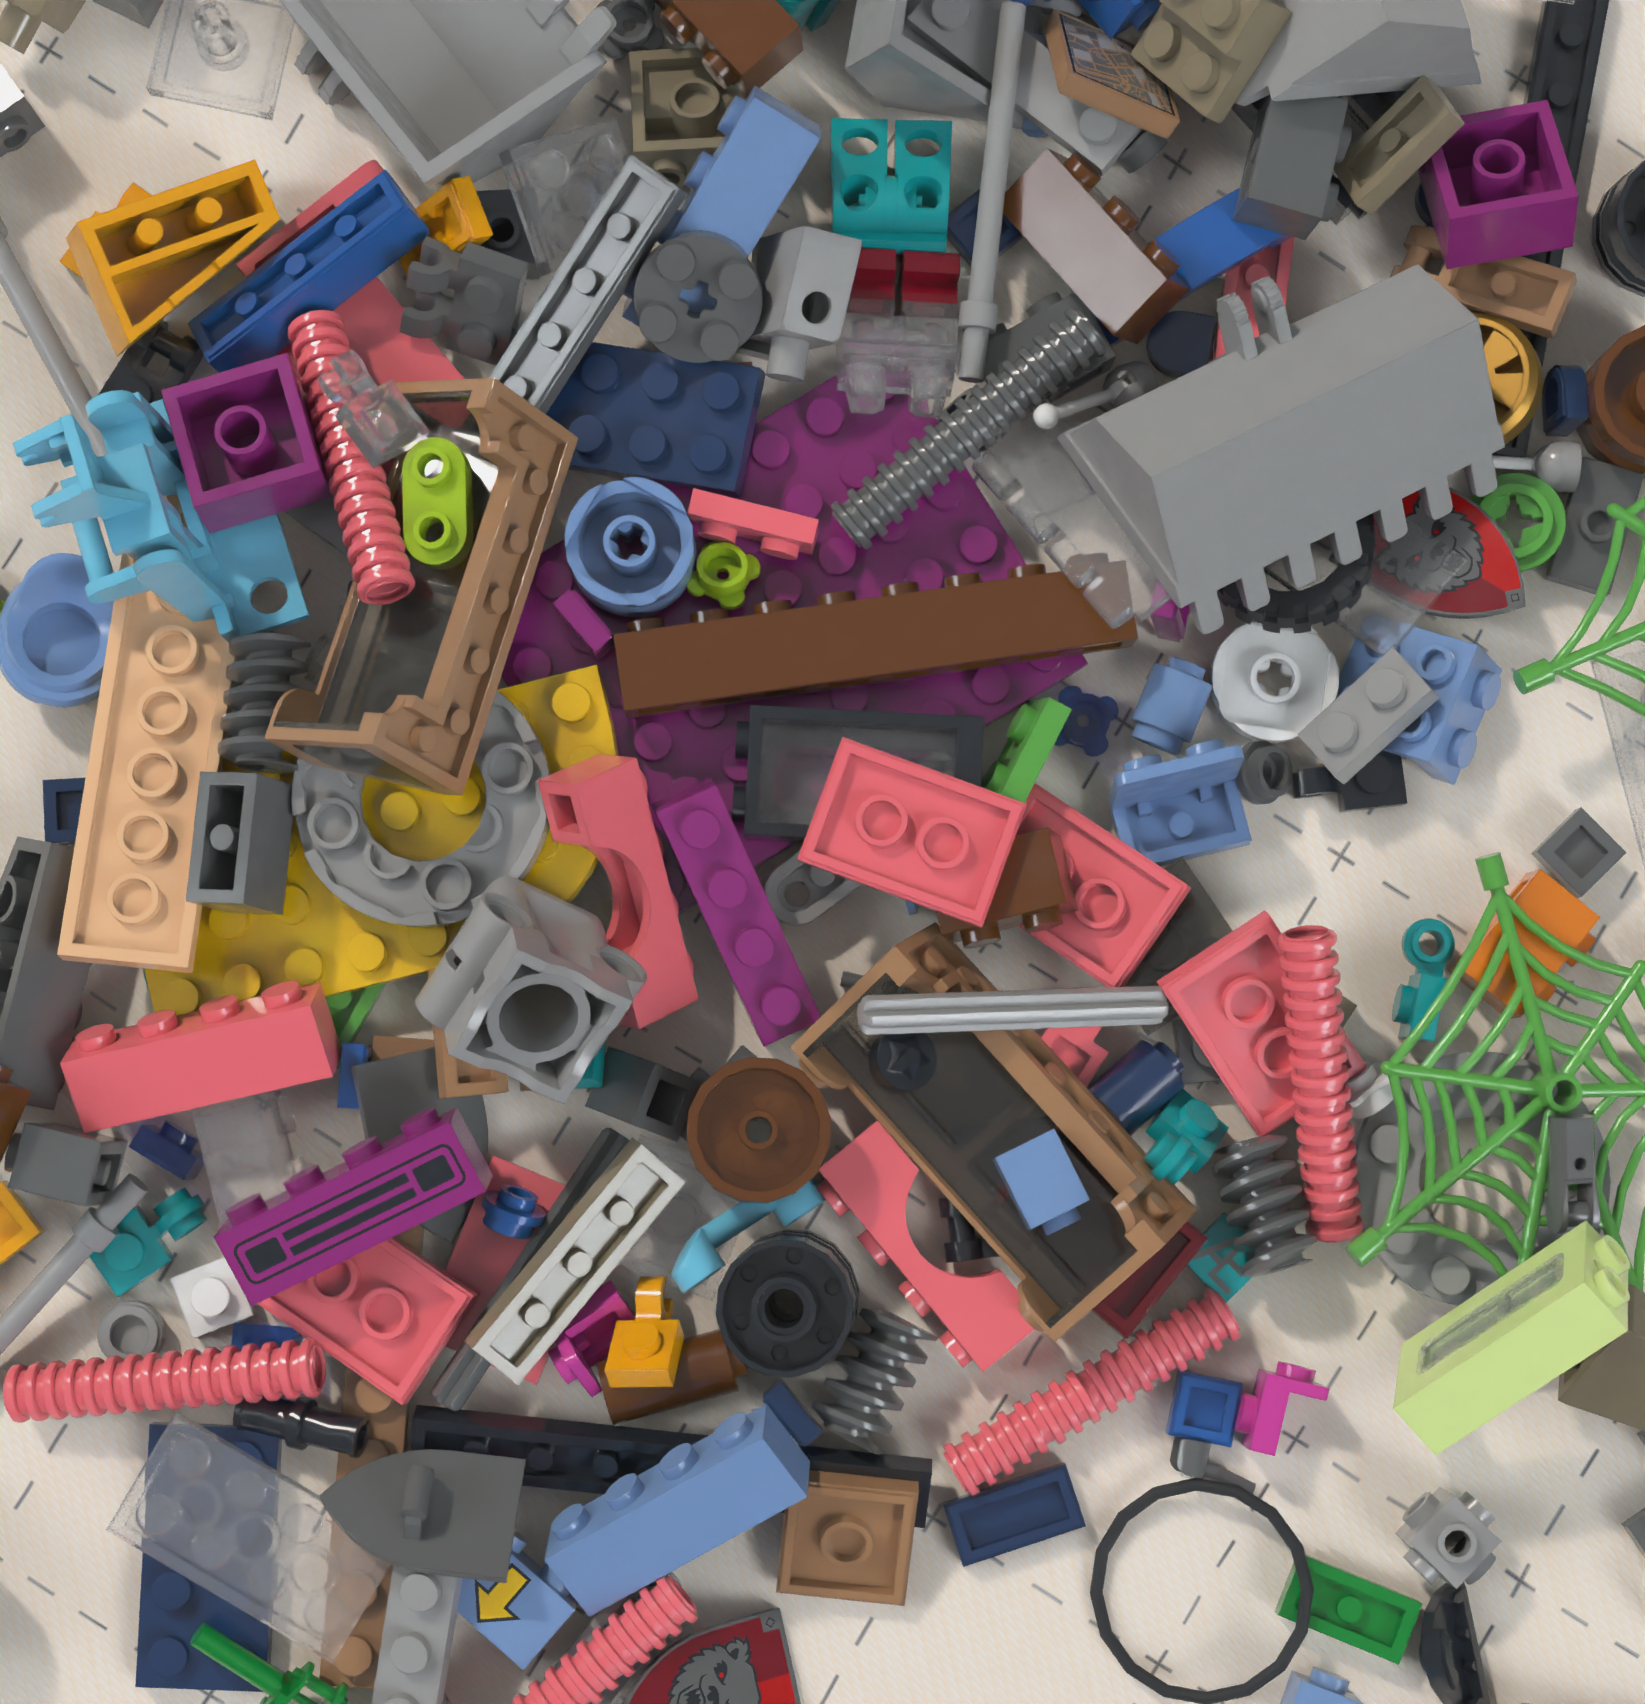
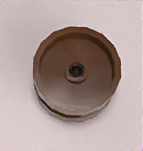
(1617, 404)
(748, 1092)

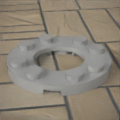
(442, 889)
(1423, 1260)

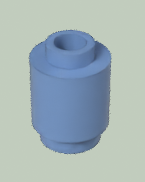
(1171, 705)

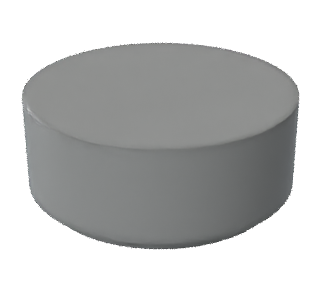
(131, 1329)

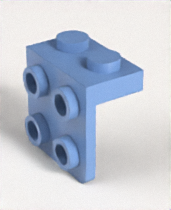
(1467, 685)
(1181, 804)

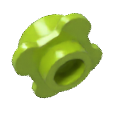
(728, 558)

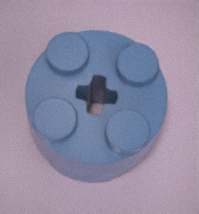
(622, 512)

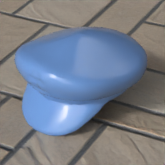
(53, 635)

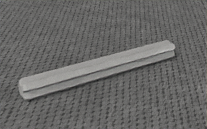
(1011, 1010)

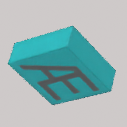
(1218, 1262)

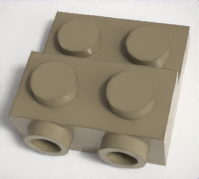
(1209, 48)
(675, 109)

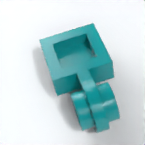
(1427, 982)
(1184, 1137)
(139, 1248)

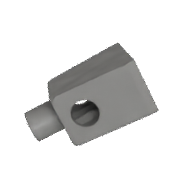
(805, 294)

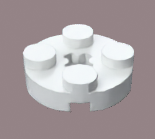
(1243, 701)

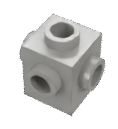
(1425, 1532)

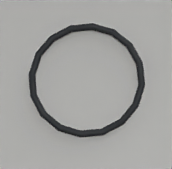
(1283, 1530)

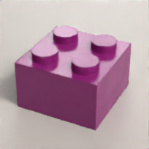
(1501, 187)
(246, 443)

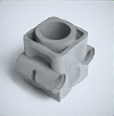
(530, 988)

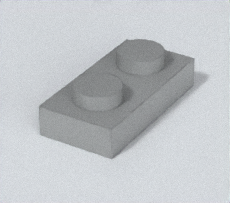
(1368, 715)

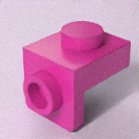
(589, 1337)
(1263, 1412)

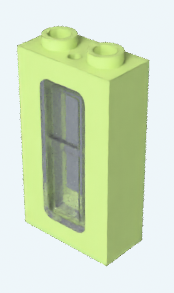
(1513, 1337)

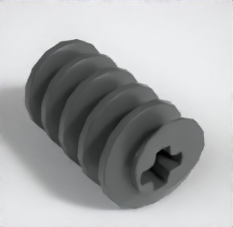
(261, 681)
(1263, 1205)
(872, 1378)

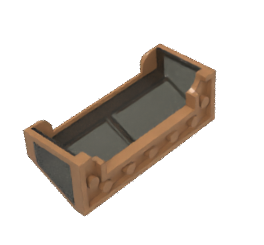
(419, 675)
(986, 1100)

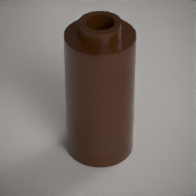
(703, 1373)

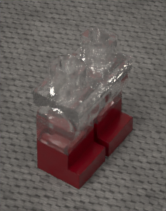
(906, 351)

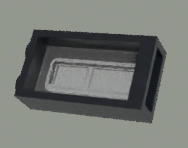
(795, 747)

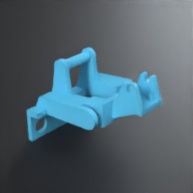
(187, 568)

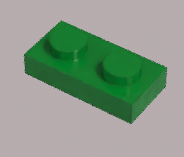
(1353, 1610)

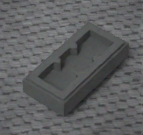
(1588, 526)

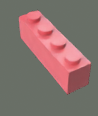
(201, 1056)

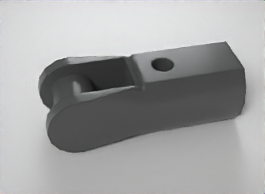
(1571, 1162)

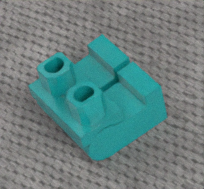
(894, 210)

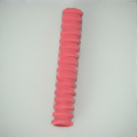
(357, 487)
(1320, 1083)
(164, 1380)
(1092, 1391)
(616, 1647)

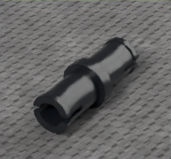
(304, 1424)

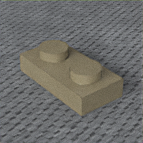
(1398, 144)

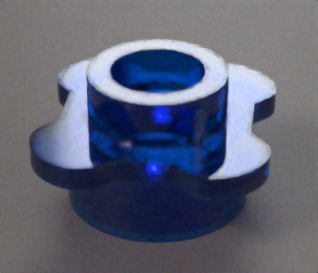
(1098, 711)

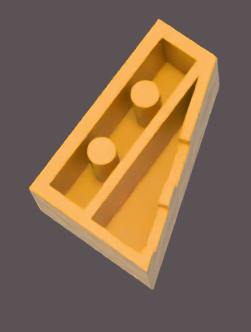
(167, 247)

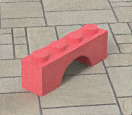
(608, 813)
(874, 1182)

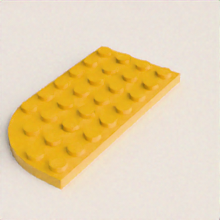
(348, 950)

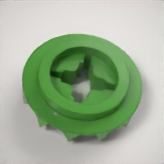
(1536, 503)

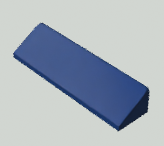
(310, 275)

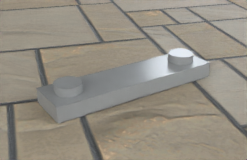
(968, 36)

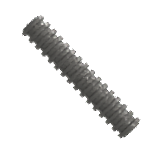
(969, 428)

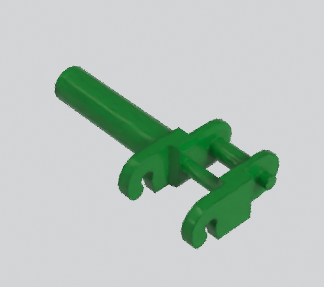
(278, 1685)

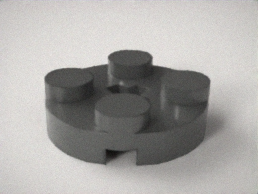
(716, 329)

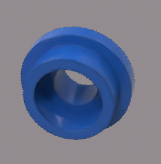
(512, 1211)

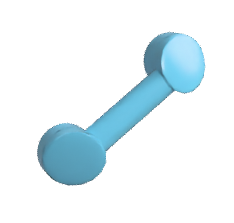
(699, 1256)

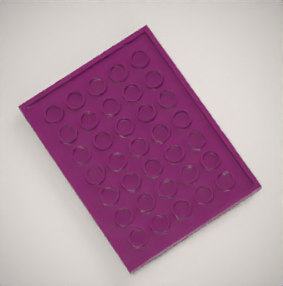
(801, 465)

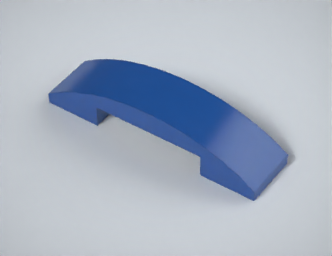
(1211, 246)

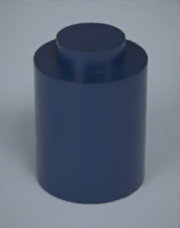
(1139, 1084)

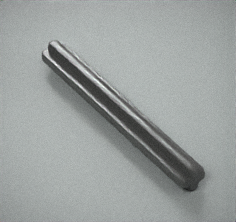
(466, 1365)

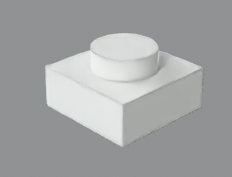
(211, 1298)

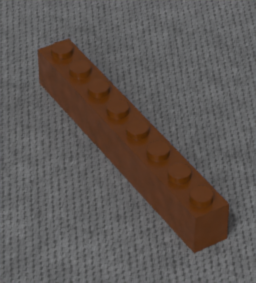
(859, 640)

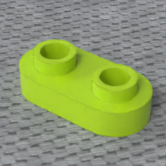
(437, 500)

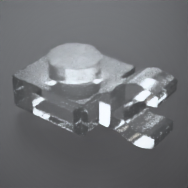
(372, 415)

